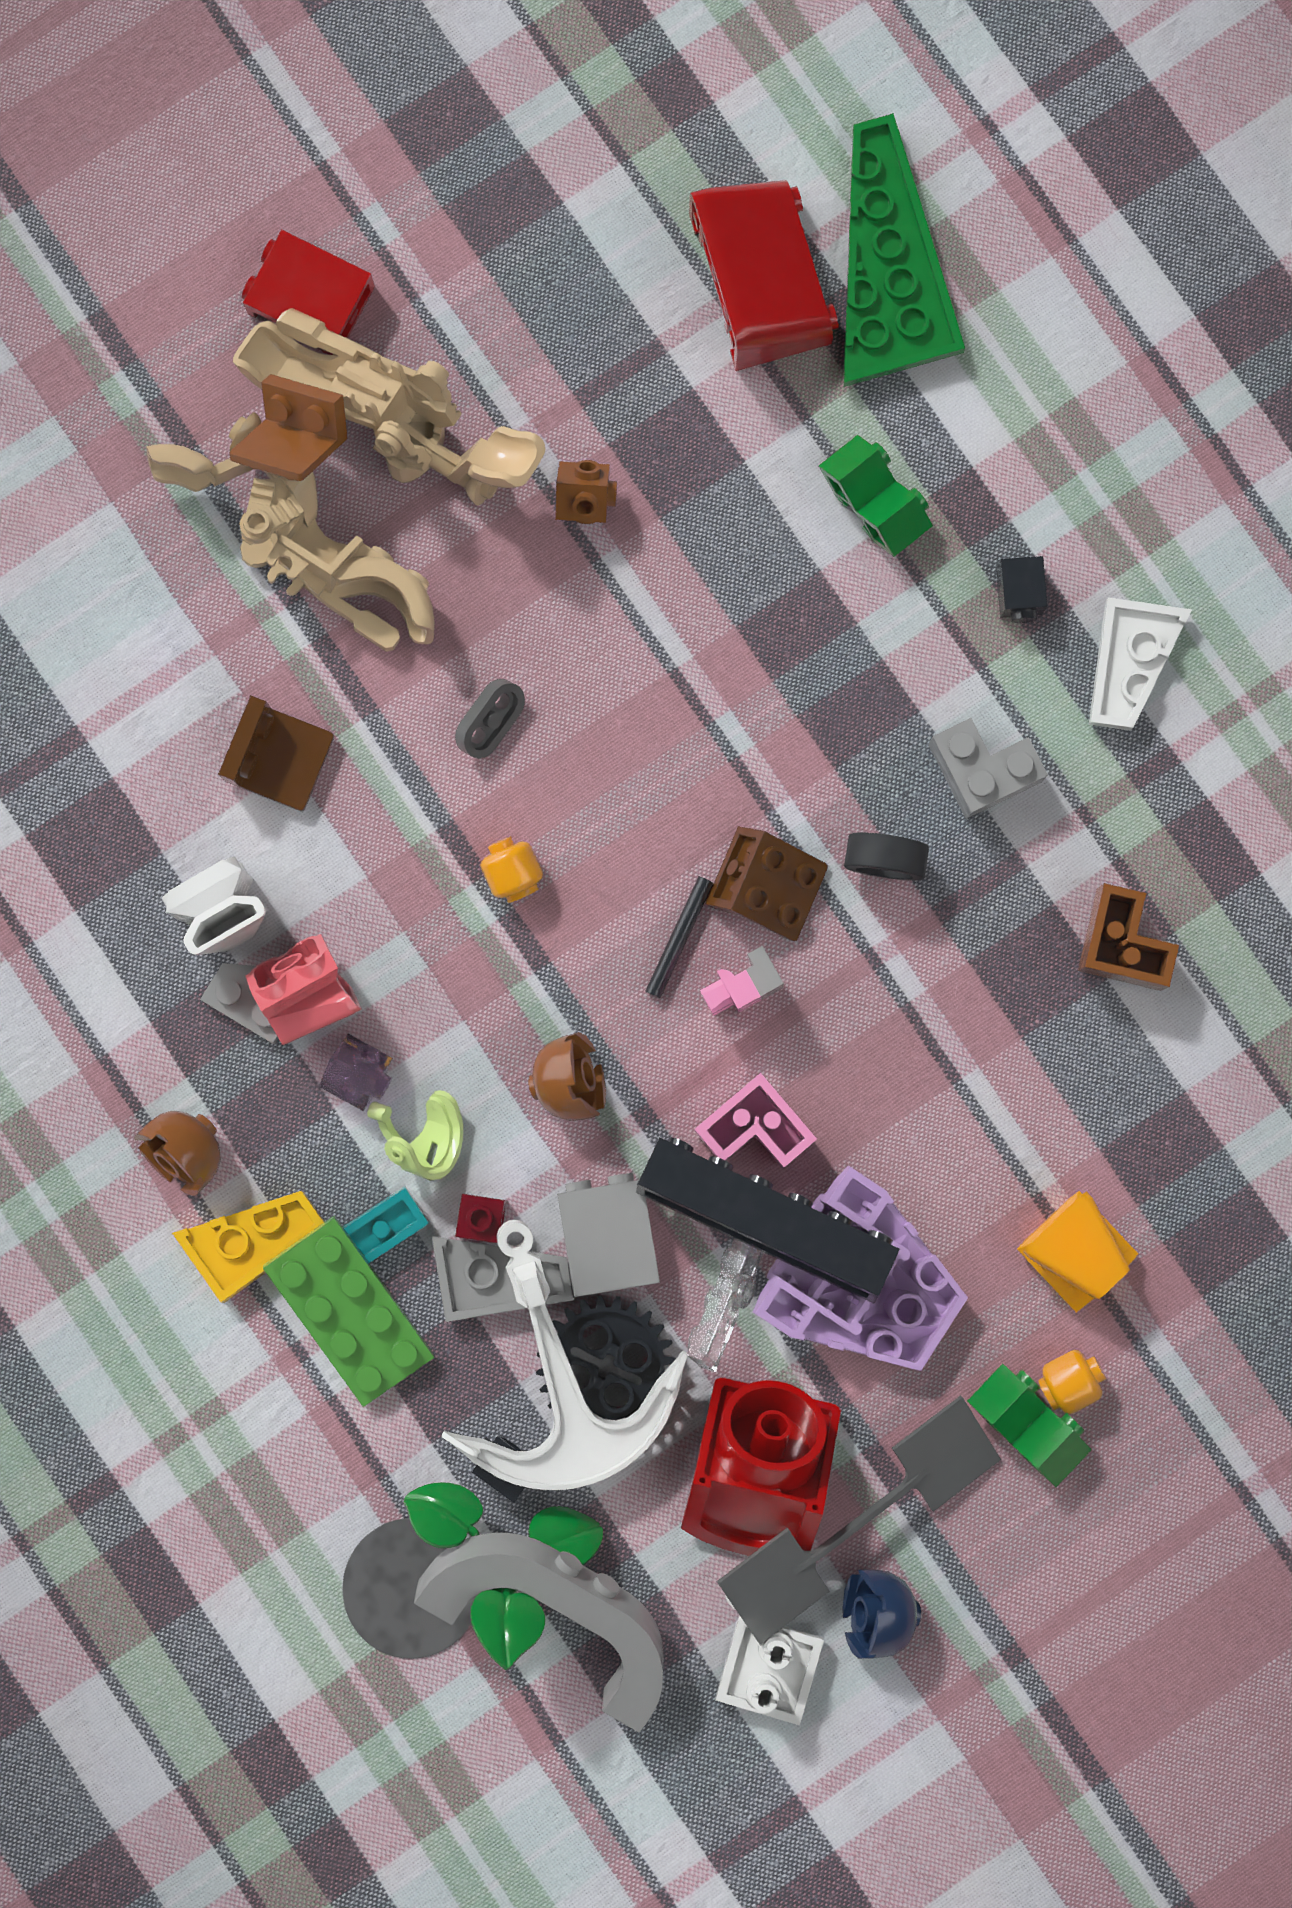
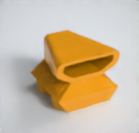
(1078, 1251)

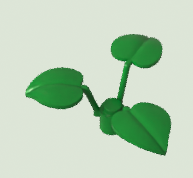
(501, 1618)

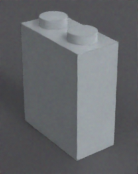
(607, 1236)

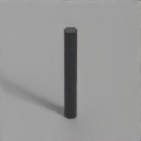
(679, 937)

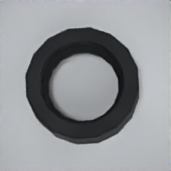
(886, 856)

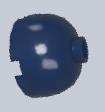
(880, 1613)

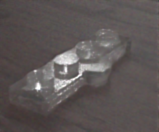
(733, 1288)

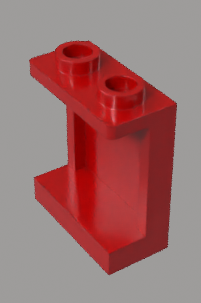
(309, 281)

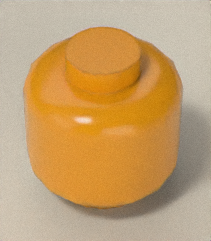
(511, 869)
(1072, 1381)

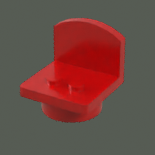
(761, 1466)

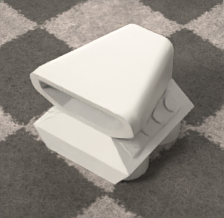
(216, 908)

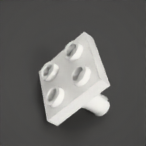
(770, 1676)

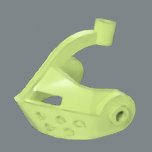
(442, 1128)

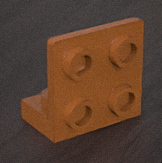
(298, 432)

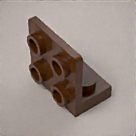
(276, 755)
(767, 882)

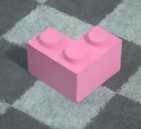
(759, 1113)

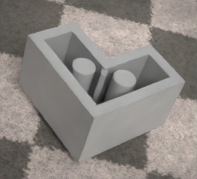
(982, 779)

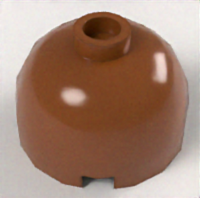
(566, 1079)
(181, 1148)

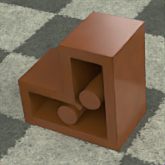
(1114, 947)

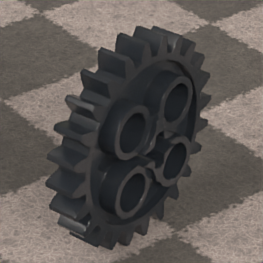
(622, 1329)

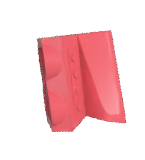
(302, 990)

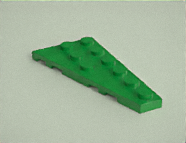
(895, 284)

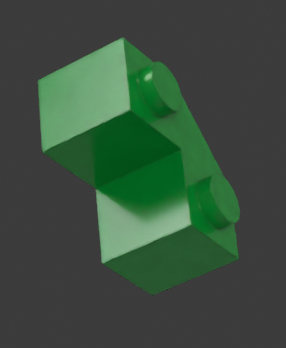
(888, 509)
(1029, 1425)

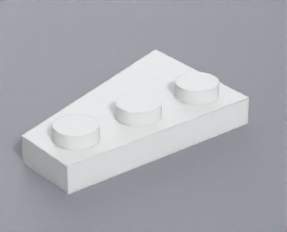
(1130, 658)

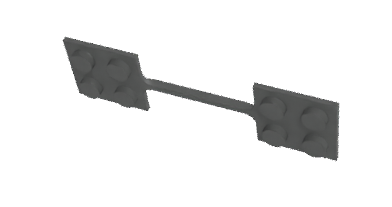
(783, 1579)

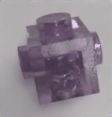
(357, 1073)

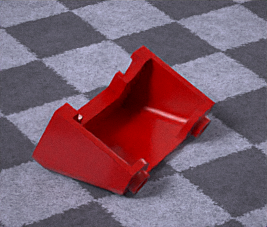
(762, 270)

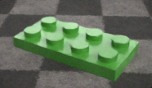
(348, 1311)

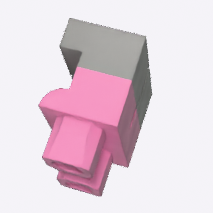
(746, 987)

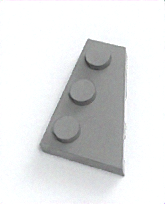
(477, 1282)

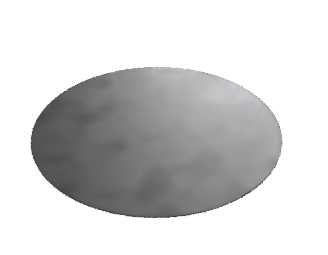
(382, 1590)

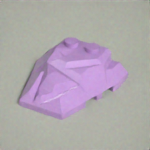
(913, 1305)

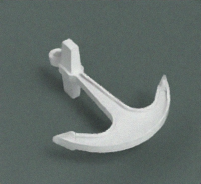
(581, 1444)

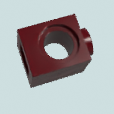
(480, 1217)

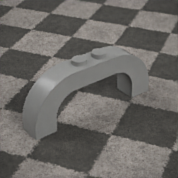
(568, 1588)

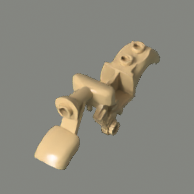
(399, 403)
(284, 534)

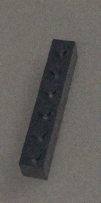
(767, 1219)

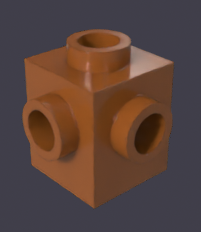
(584, 492)

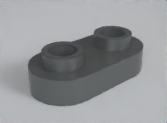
(490, 719)

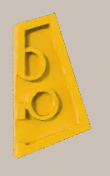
(236, 1246)

